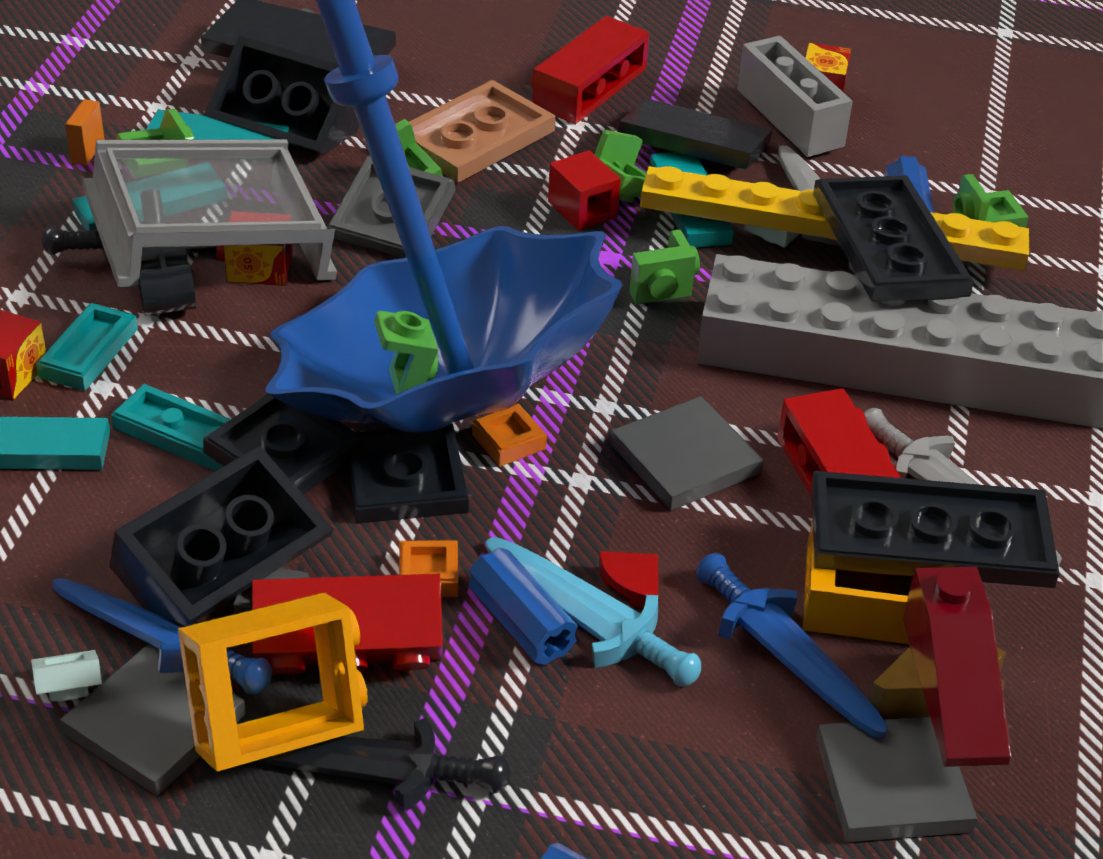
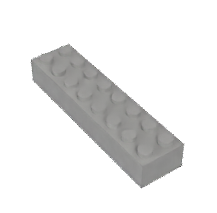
(939, 350)

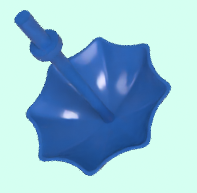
(497, 302)

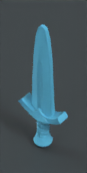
(616, 625)

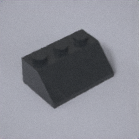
(281, 89)
(215, 539)

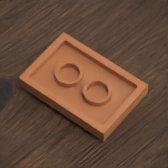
(480, 129)

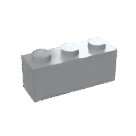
(794, 95)

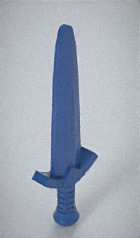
(767, 619)
(159, 631)

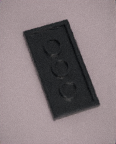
(284, 28)
(891, 239)
(918, 523)

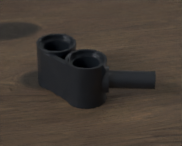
(166, 280)

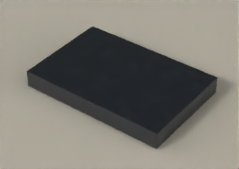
(696, 133)

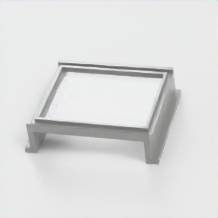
(201, 197)

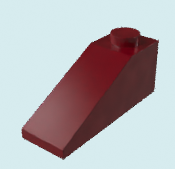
(958, 665)

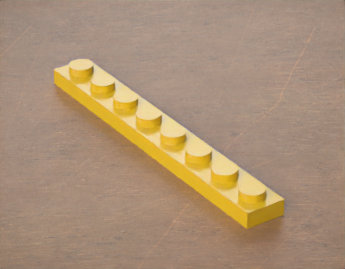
(798, 212)

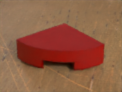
(630, 574)

